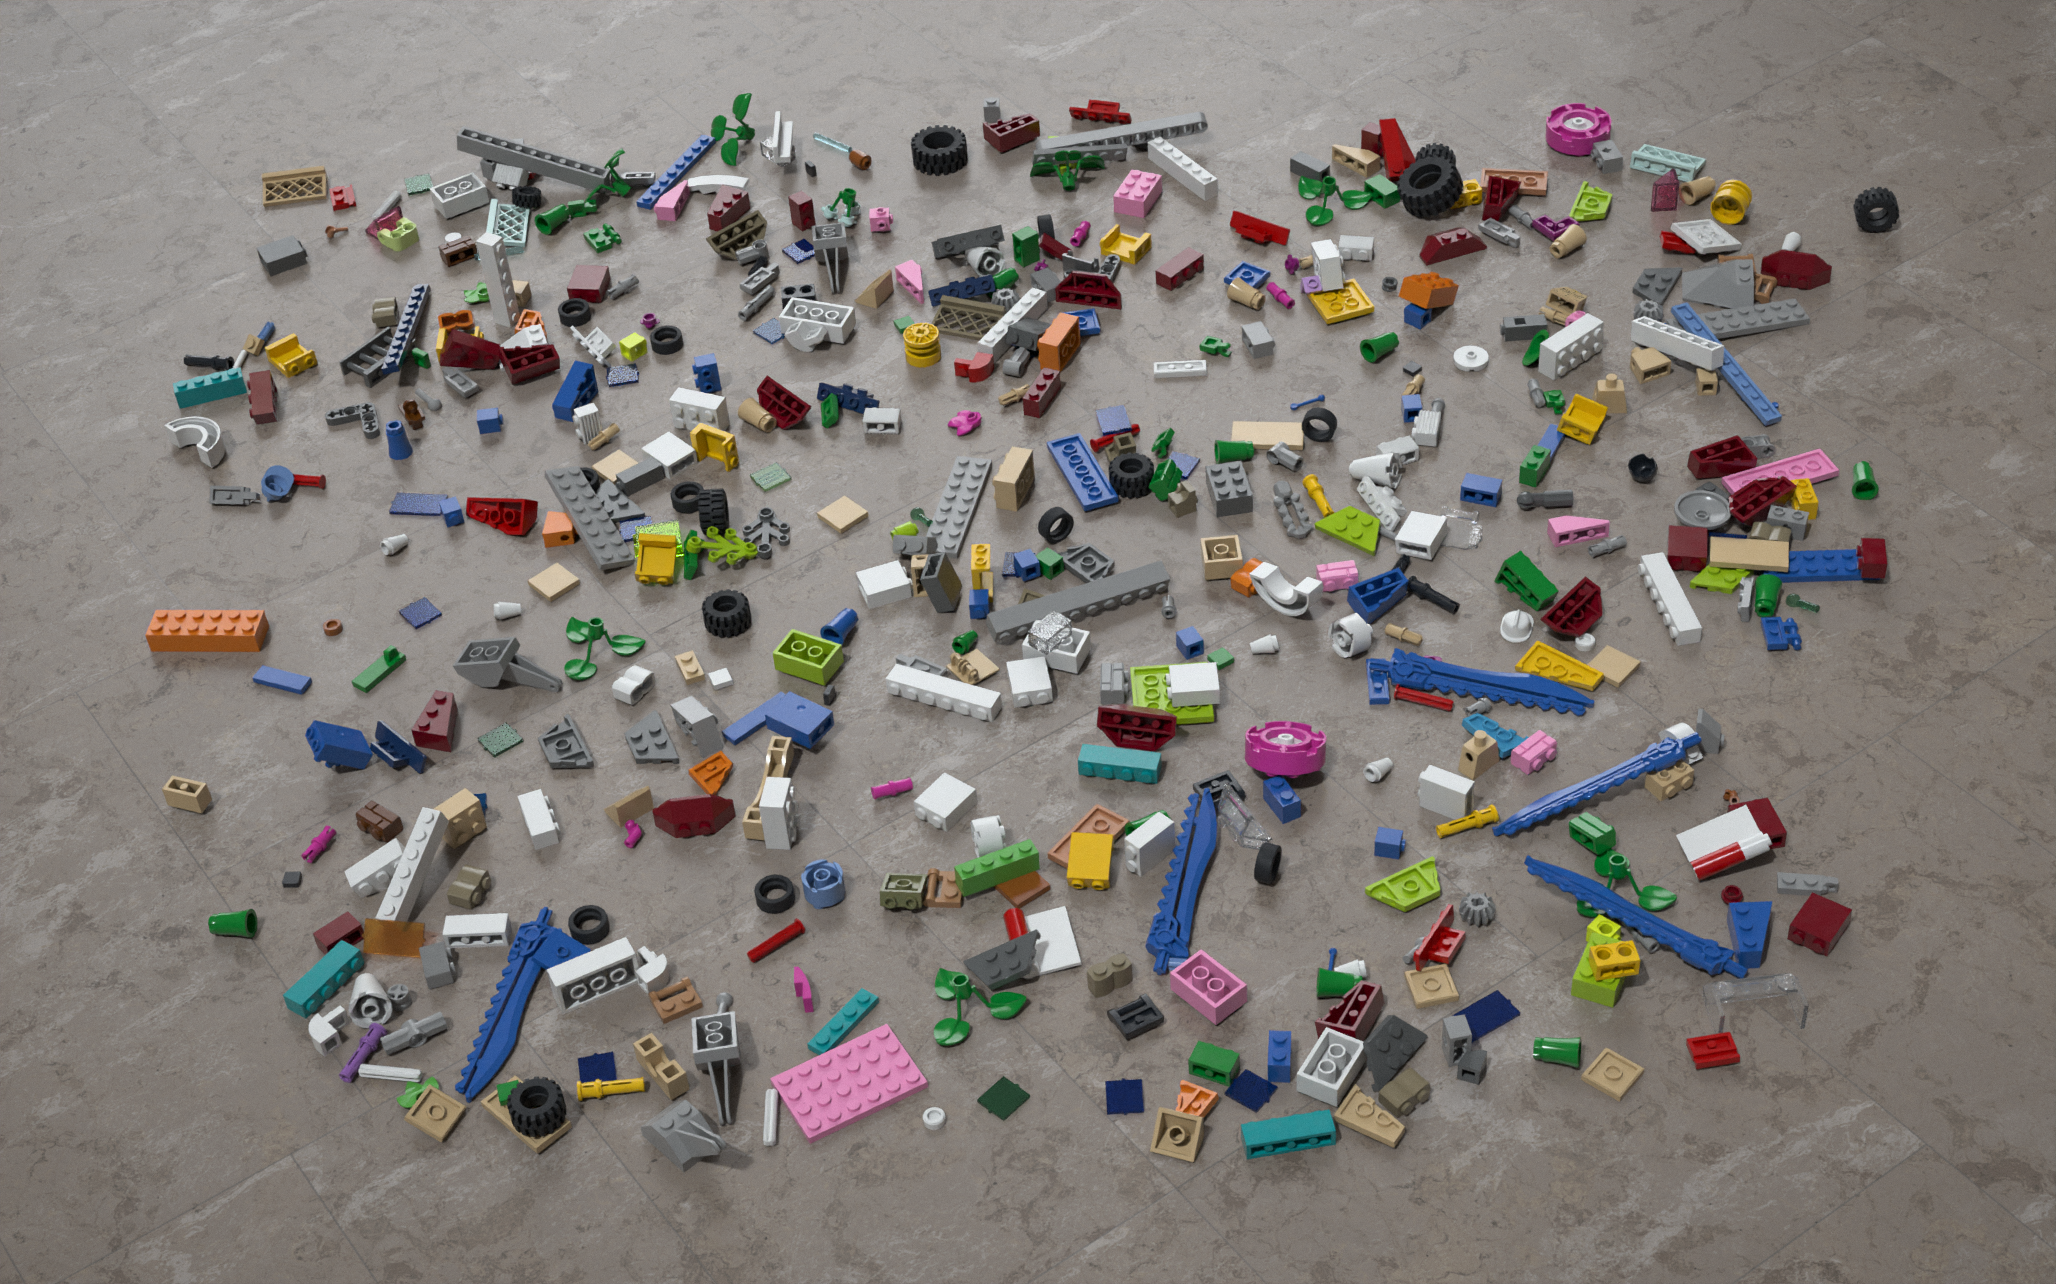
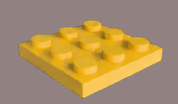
(1342, 303)

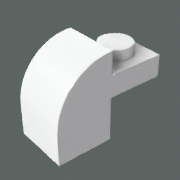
(803, 338)
(1678, 732)
(654, 971)
(325, 1030)

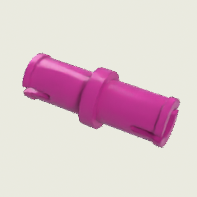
(1080, 233)
(1280, 295)
(891, 788)
(318, 844)

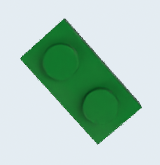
(829, 411)

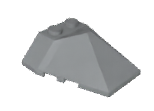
(1721, 284)

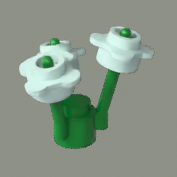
(852, 207)

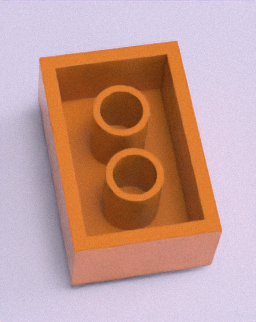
(1428, 290)
(1059, 342)

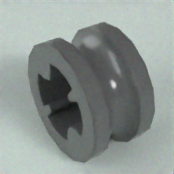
(1389, 284)

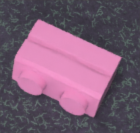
(1337, 575)
(1534, 752)

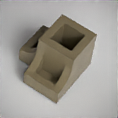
(1121, 445)
(1183, 500)

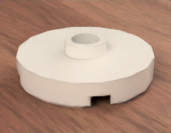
(1470, 358)

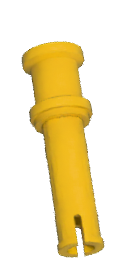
(1316, 492)
(1476, 820)
(600, 1088)

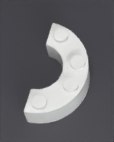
(201, 432)
(1281, 594)

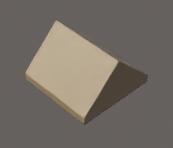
(877, 291)
(631, 806)
(1177, 1134)

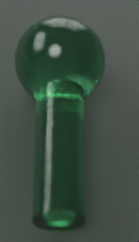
(918, 514)
(1794, 600)

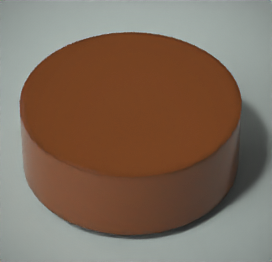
(332, 627)

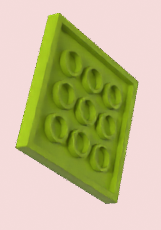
(1150, 691)

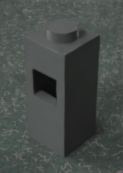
(1309, 167)
(1522, 327)
(639, 476)

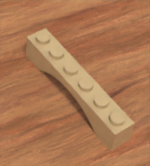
(778, 761)

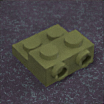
(903, 890)

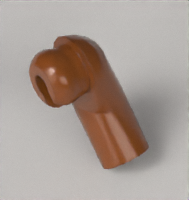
(1732, 796)

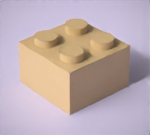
(1221, 556)
(464, 817)

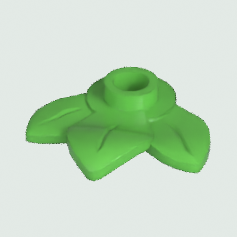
(479, 294)
(414, 1091)

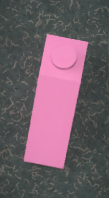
(672, 202)
(909, 276)
(1572, 529)

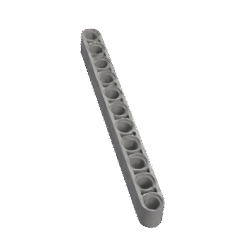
(1132, 133)

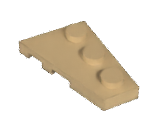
(1367, 1118)

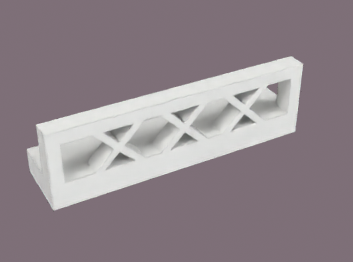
(782, 139)

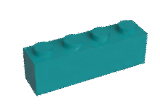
(209, 387)
(1119, 763)
(323, 979)
(1288, 1134)

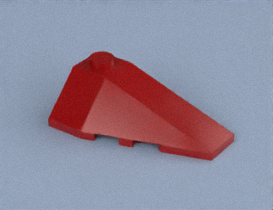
(1395, 149)
(504, 514)

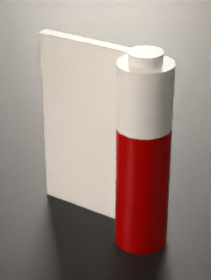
(1723, 842)
(1057, 944)

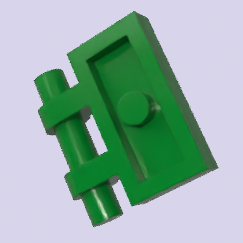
(599, 238)

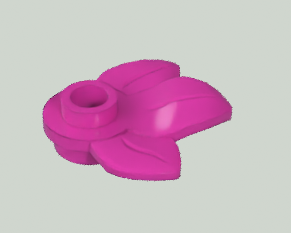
(965, 421)

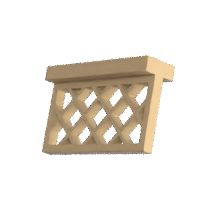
(294, 179)

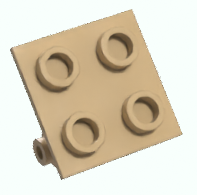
(971, 667)

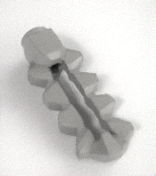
(1283, 497)

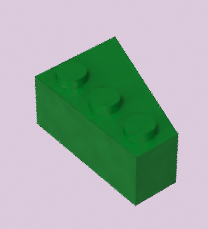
(1527, 581)

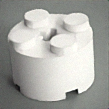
(1350, 635)
(987, 835)

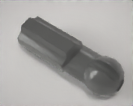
(1546, 499)

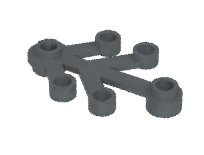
(765, 517)

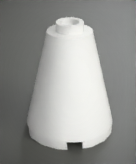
(985, 260)
(1381, 469)
(369, 1002)

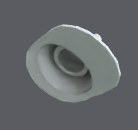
(1516, 626)

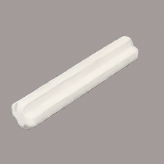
(388, 204)
(390, 1073)
(770, 1117)

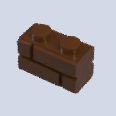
(458, 251)
(379, 821)

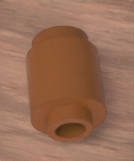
(860, 159)

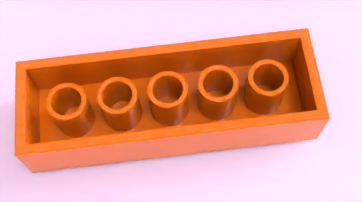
(207, 631)

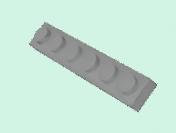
(1106, 152)

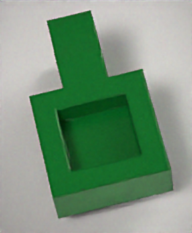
(579, 208)
(1213, 344)
(1554, 399)
(1162, 441)

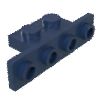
(966, 289)
(848, 396)
(396, 750)

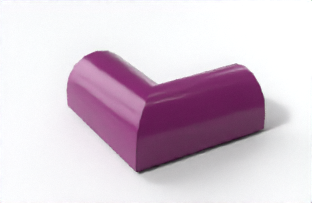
(1551, 228)

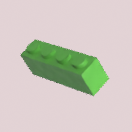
(997, 867)

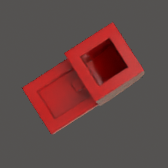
(977, 369)

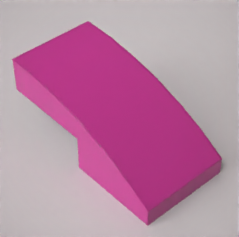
(803, 989)

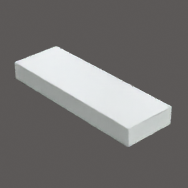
(1180, 369)

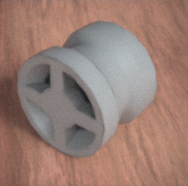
(399, 997)

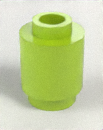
(905, 529)

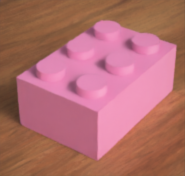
(1137, 193)
(1208, 987)

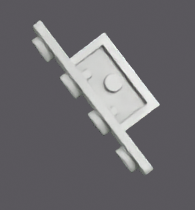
(598, 343)
(1382, 502)

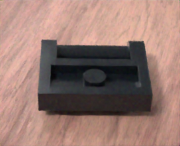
(1216, 783)
(1138, 1020)

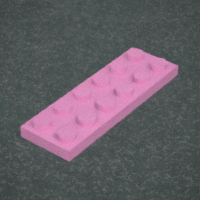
(1809, 465)

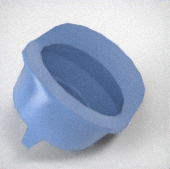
(276, 482)

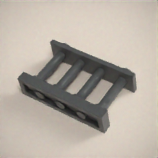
(961, 242)
(364, 354)

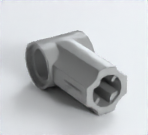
(752, 253)
(1015, 365)
(1281, 454)

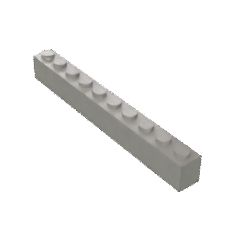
(532, 159)
(1079, 600)

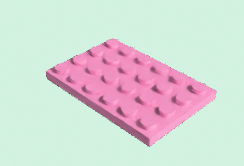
(848, 1083)

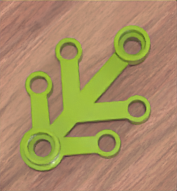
(744, 550)

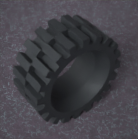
(931, 159)

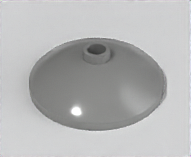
(1702, 509)

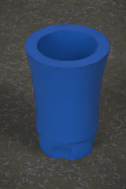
(398, 441)
(839, 626)

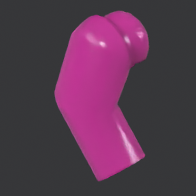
(634, 833)

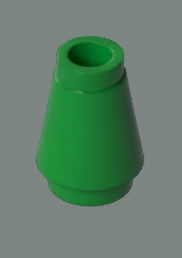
(963, 642)

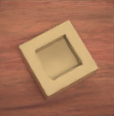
(253, 344)

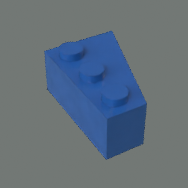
(575, 391)
(1377, 594)
(1748, 930)

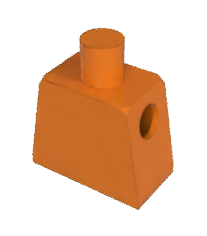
(558, 530)

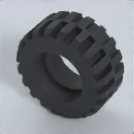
(1430, 186)

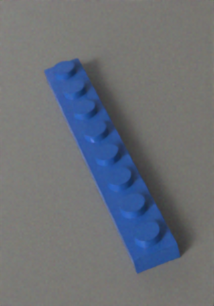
(676, 171)

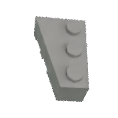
(699, 723)

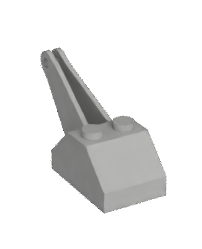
(830, 243)
(496, 659)
(717, 1046)
(682, 1135)

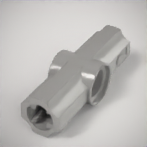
(413, 1033)

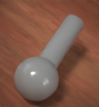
(433, 404)
(1407, 958)
(723, 1001)

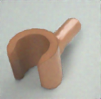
(331, 230)

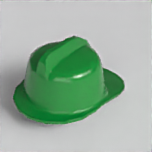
(1534, 349)

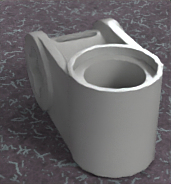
(1758, 445)

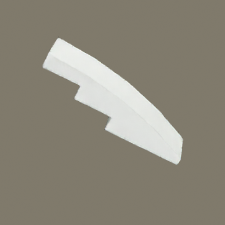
(712, 183)

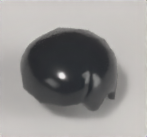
(1642, 468)

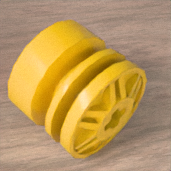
(1731, 202)
(922, 345)

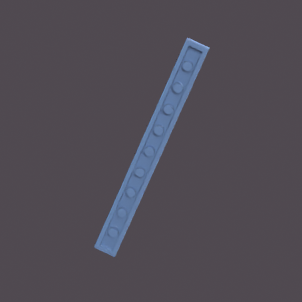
(1731, 369)

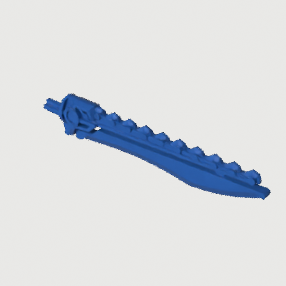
(1529, 689)
(1655, 758)
(1163, 933)
(526, 943)
(1692, 948)

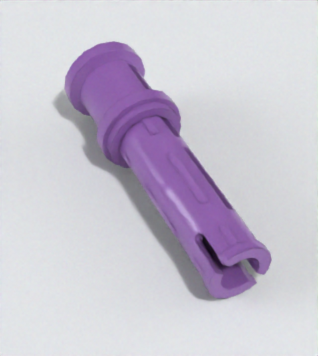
(366, 1045)

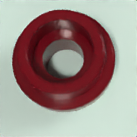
(1731, 894)

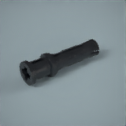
(215, 362)
(1425, 591)

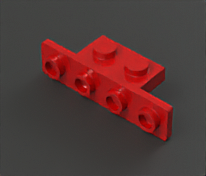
(1101, 110)
(1258, 229)
(1441, 941)

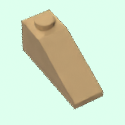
(1356, 159)

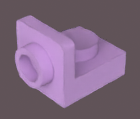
(1310, 285)

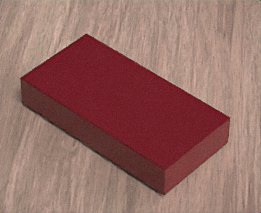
(1053, 246)

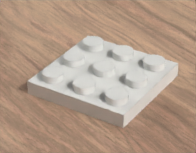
(1705, 236)

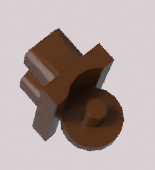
(412, 413)

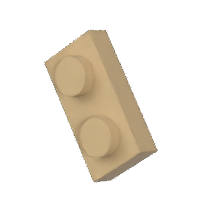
(690, 667)

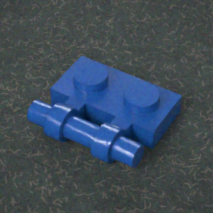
(1775, 635)

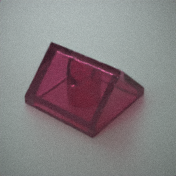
(1665, 192)
(386, 221)

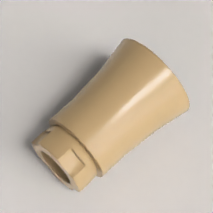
(1696, 189)
(1568, 241)
(1245, 294)
(756, 415)

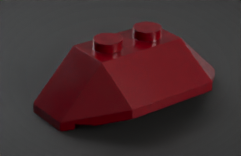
(1449, 245)
(1796, 269)
(1088, 290)
(781, 403)
(1754, 500)
(1576, 610)
(1136, 726)
(694, 815)

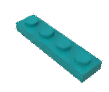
(843, 1022)

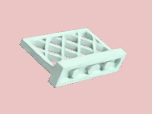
(1661, 160)
(495, 222)

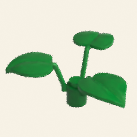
(730, 148)
(1068, 178)
(619, 185)
(1320, 215)
(579, 631)
(1616, 866)
(952, 984)

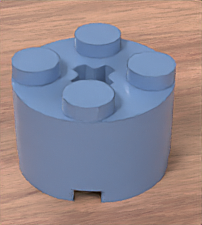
(823, 883)

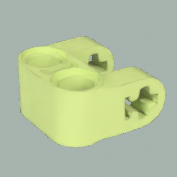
(400, 238)

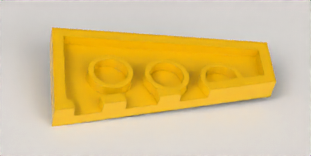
(1558, 667)

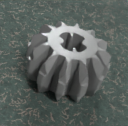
(1005, 298)
(1648, 309)
(1477, 909)

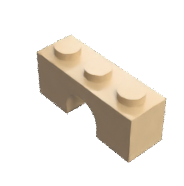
(665, 1073)

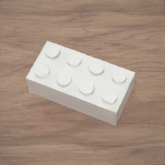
(836, 319)
(1571, 346)
(593, 975)

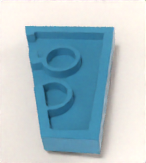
(1506, 739)

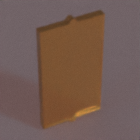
(393, 937)

